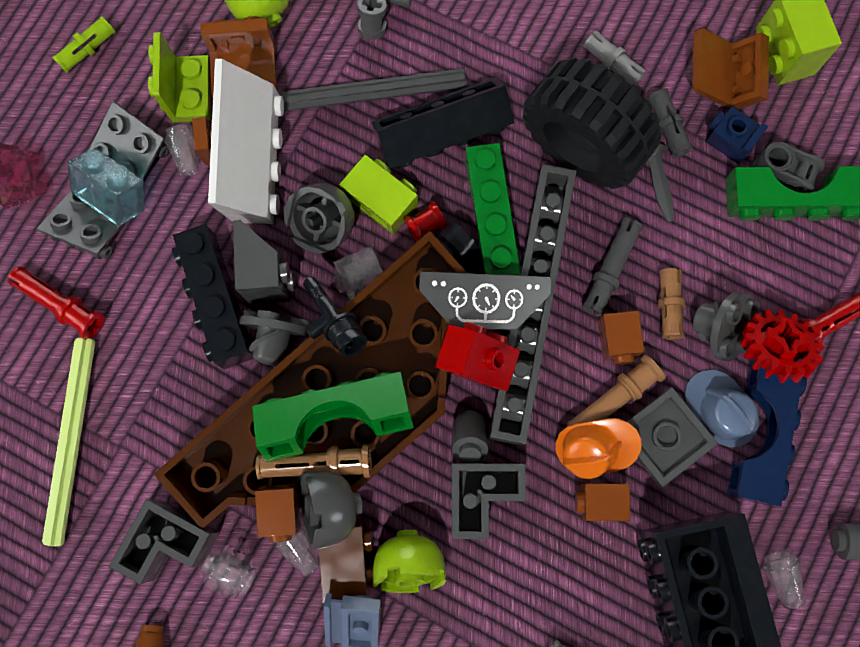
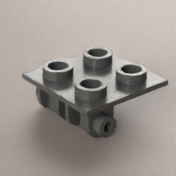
(129, 141)
(80, 227)

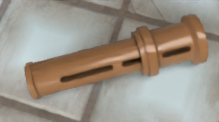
(628, 387)
(334, 459)

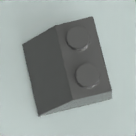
(259, 269)

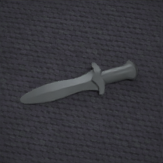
(660, 183)

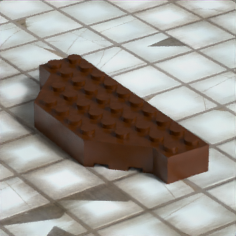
(401, 336)

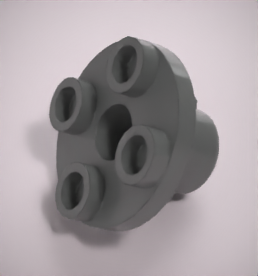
(725, 323)
(272, 335)

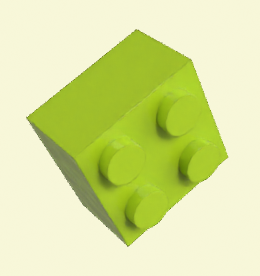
(799, 38)

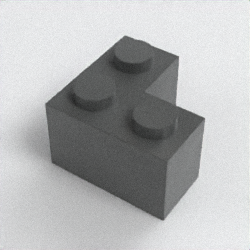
(473, 489)
(160, 533)

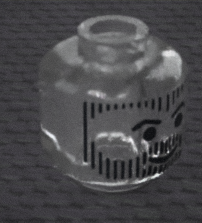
(229, 571)

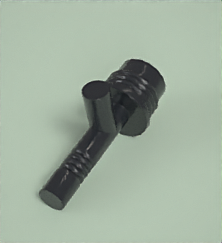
(337, 328)

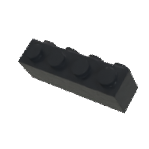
(443, 123)
(213, 296)

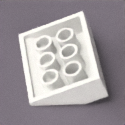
(244, 145)

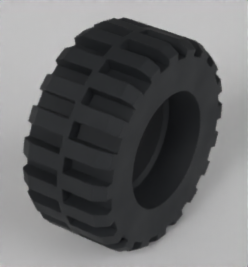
(592, 122)

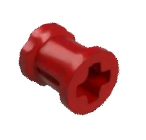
(425, 221)

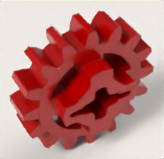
(781, 346)

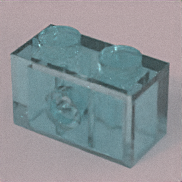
(106, 186)

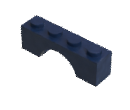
(764, 474)

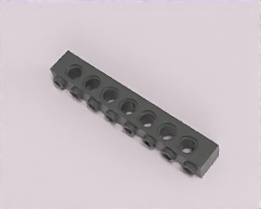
(542, 259)

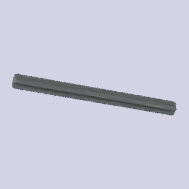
(374, 89)

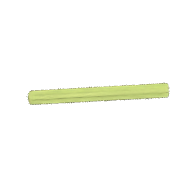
(68, 442)

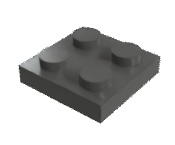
(670, 437)

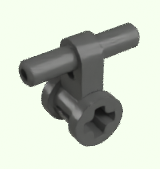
(372, 23)

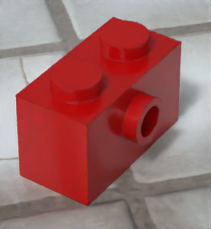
(478, 356)

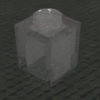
(356, 271)

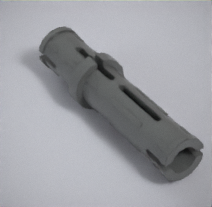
(607, 278)

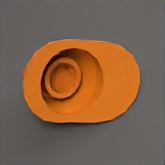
(598, 447)

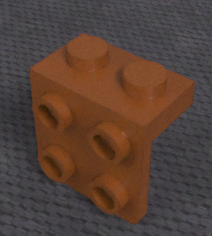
(243, 43)
(730, 71)

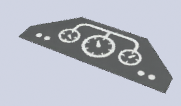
(484, 298)

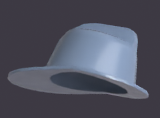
(722, 407)

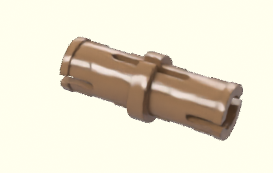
(671, 304)

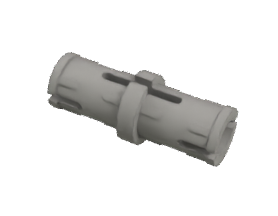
(614, 58)

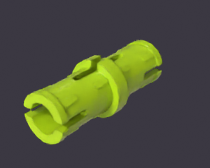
(100, 28)

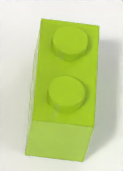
(380, 193)

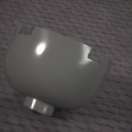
(319, 217)
(328, 508)

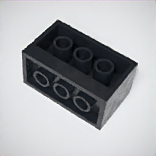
(723, 573)

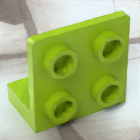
(179, 83)

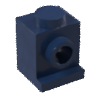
(734, 134)

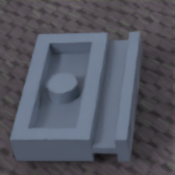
(352, 621)

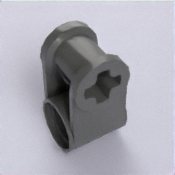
(795, 168)

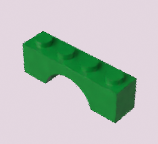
(758, 194)
(491, 210)
(287, 423)

